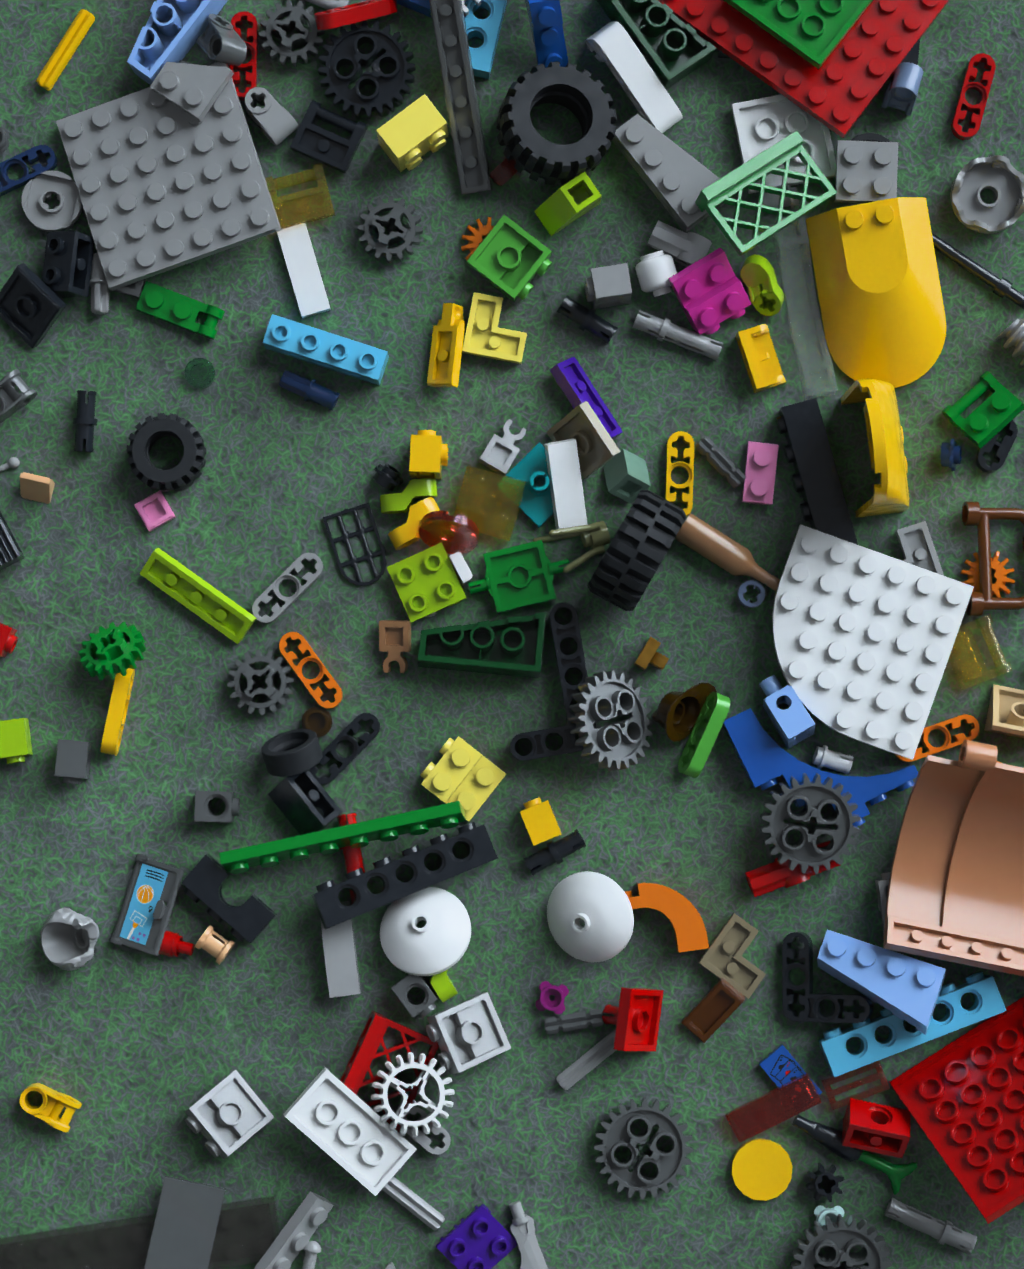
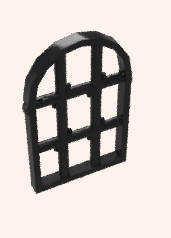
(361, 533)

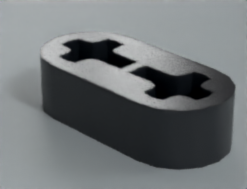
(1002, 449)

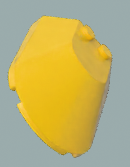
(879, 289)

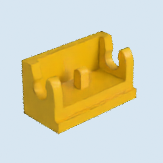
(760, 358)

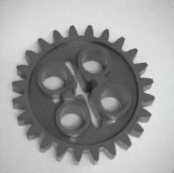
(617, 743)
(815, 797)
(668, 1162)
(841, 1237)

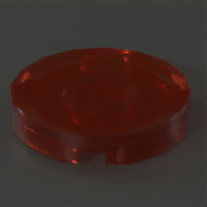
(454, 532)

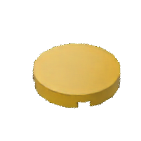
(761, 1169)

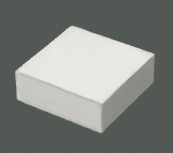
(461, 568)

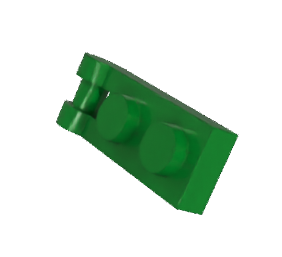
(178, 310)

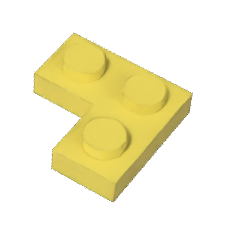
(485, 337)

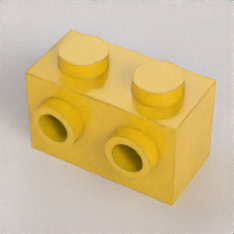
(427, 455)

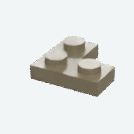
(726, 959)

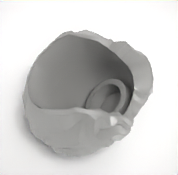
(68, 939)

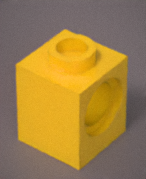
(539, 821)

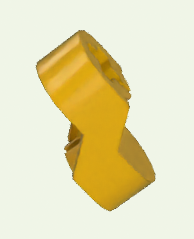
(408, 532)

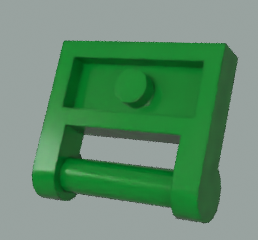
(989, 416)

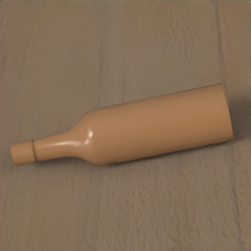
(722, 550)

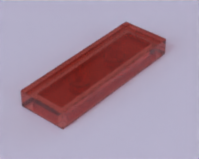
(773, 1108)

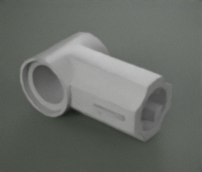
(683, 246)

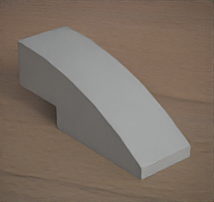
(341, 959)

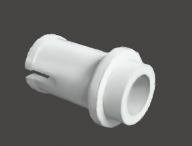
(833, 760)

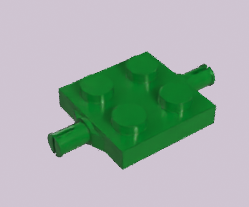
(519, 576)

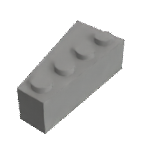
(666, 170)

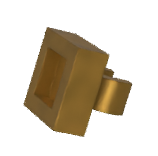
(649, 655)

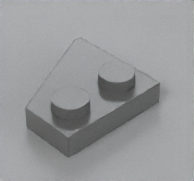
(191, 86)

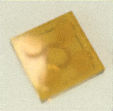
(490, 501)

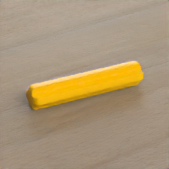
(65, 49)

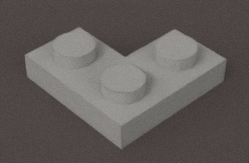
(919, 547)

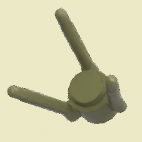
(592, 536)

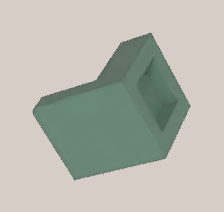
(626, 475)

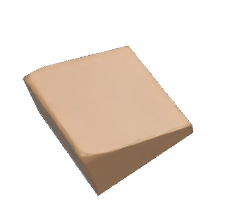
(36, 487)

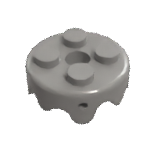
(993, 174)

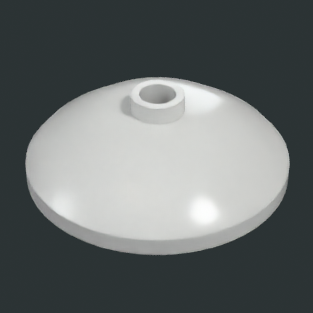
(601, 906)
(429, 948)

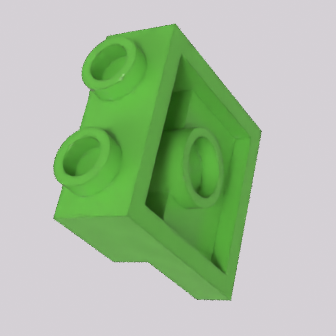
(510, 259)

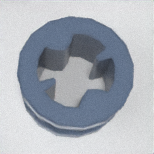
(759, 598)

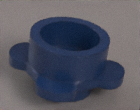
(950, 454)

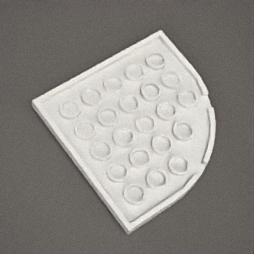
(864, 638)

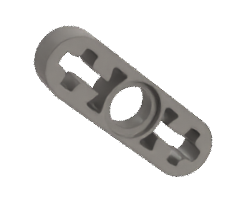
(299, 567)

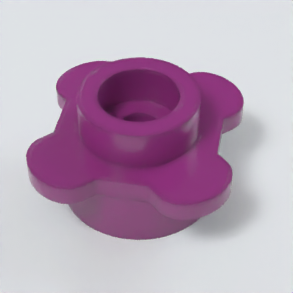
(557, 1004)

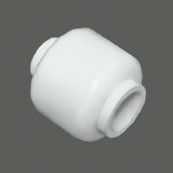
(654, 272)

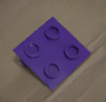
(477, 1241)

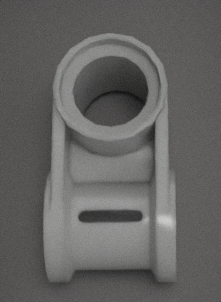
(272, 119)

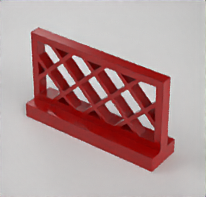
(367, 1049)

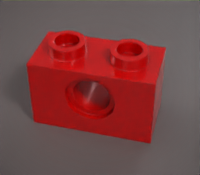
(876, 1128)

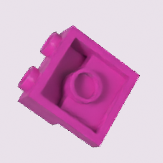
(710, 292)

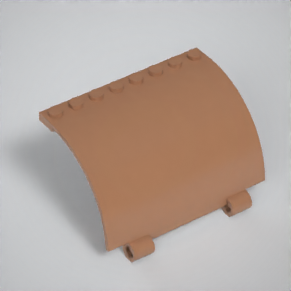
(961, 864)

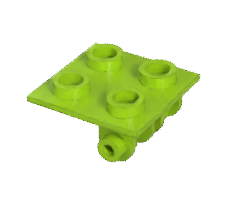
(426, 582)

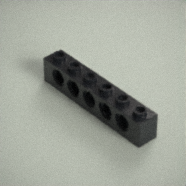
(478, 853)

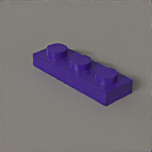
(579, 389)

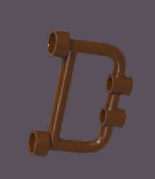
(975, 516)

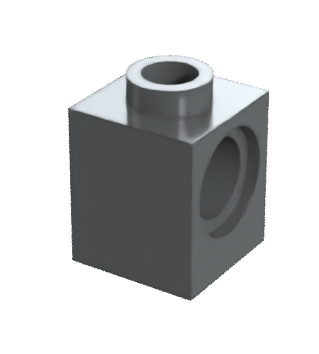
(73, 760)
(203, 811)
(405, 984)

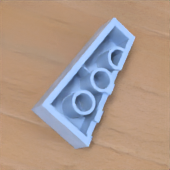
(170, 34)
(884, 976)

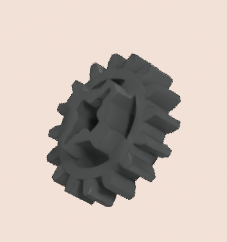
(280, 27)
(402, 235)
(250, 694)

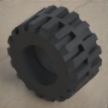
(148, 434)

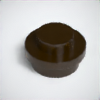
(317, 720)

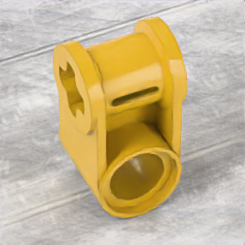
(51, 1107)

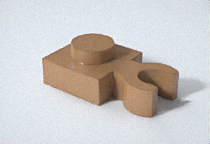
(395, 639)

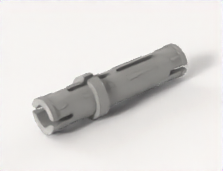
(671, 332)
(936, 1228)

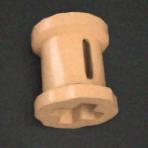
(215, 944)

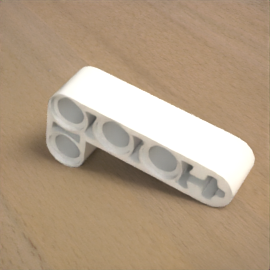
(634, 75)

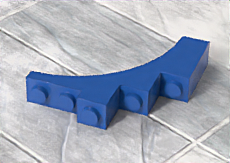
(547, 31)
(766, 760)

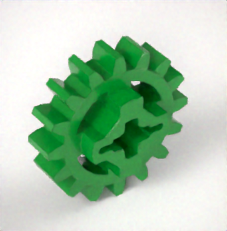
(112, 651)

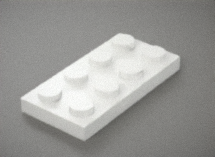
(349, 1131)

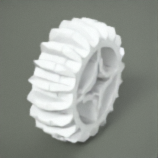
(435, 1109)

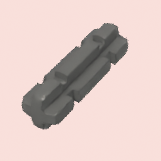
(720, 462)
(573, 1021)

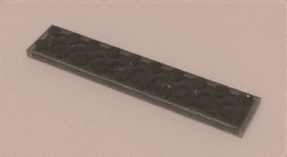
(241, 1238)

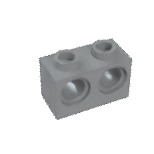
(609, 286)

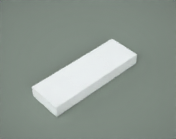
(303, 270)
(565, 483)

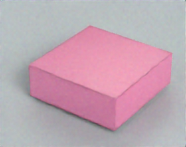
(154, 510)

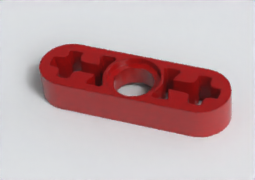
(354, 13)
(252, 34)
(971, 73)

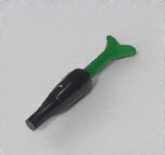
(832, 1140)

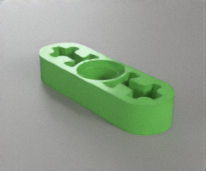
(704, 734)

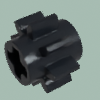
(817, 1178)

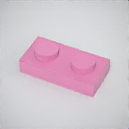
(760, 473)

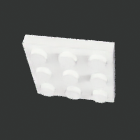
(769, 120)

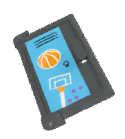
(144, 905)

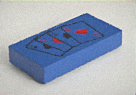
(783, 1067)

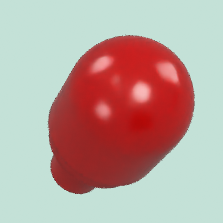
(174, 945)

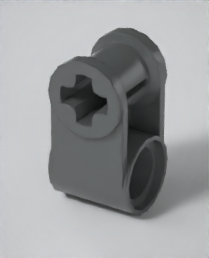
(222, 42)
(10, 398)

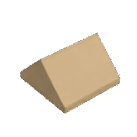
(1006, 711)

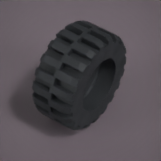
(576, 93)
(637, 550)

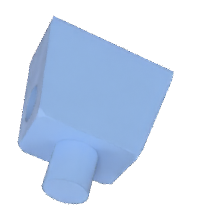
(792, 723)

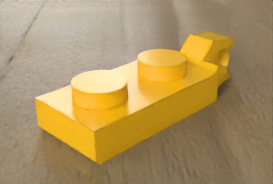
(446, 348)

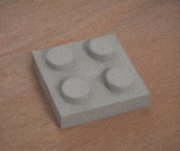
(865, 171)

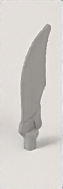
(524, 1234)

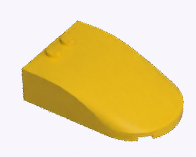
(885, 446)

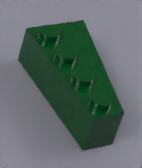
(661, 37)
(488, 647)

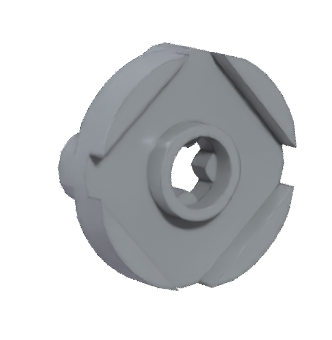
(43, 187)

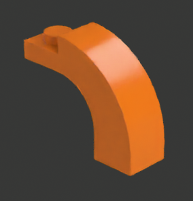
(684, 917)

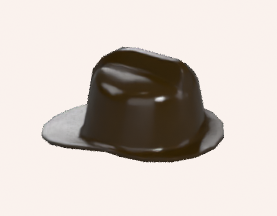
(680, 710)

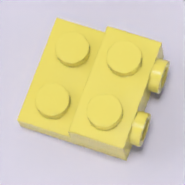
(462, 776)

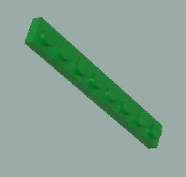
(352, 835)

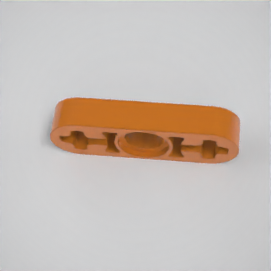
(303, 647)
(954, 723)

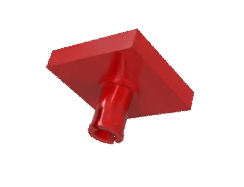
(636, 1019)

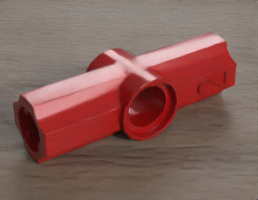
(777, 875)

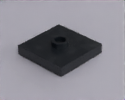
(29, 305)

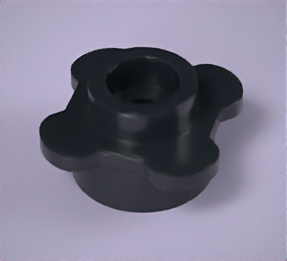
(387, 476)

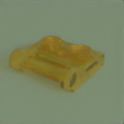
(302, 205)
(966, 656)

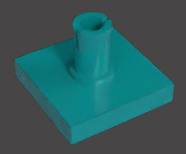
(537, 494)

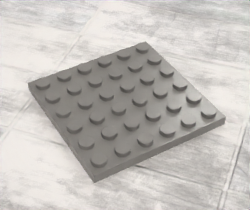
(165, 183)

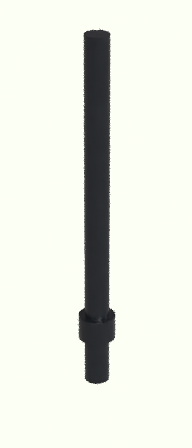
(1001, 287)

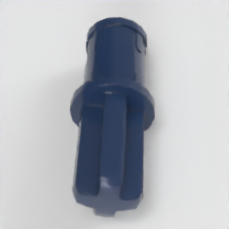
(309, 390)

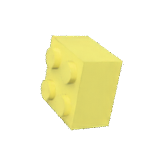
(413, 134)

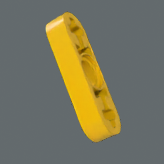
(673, 453)
(117, 712)

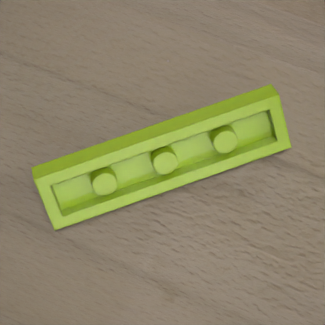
(197, 595)

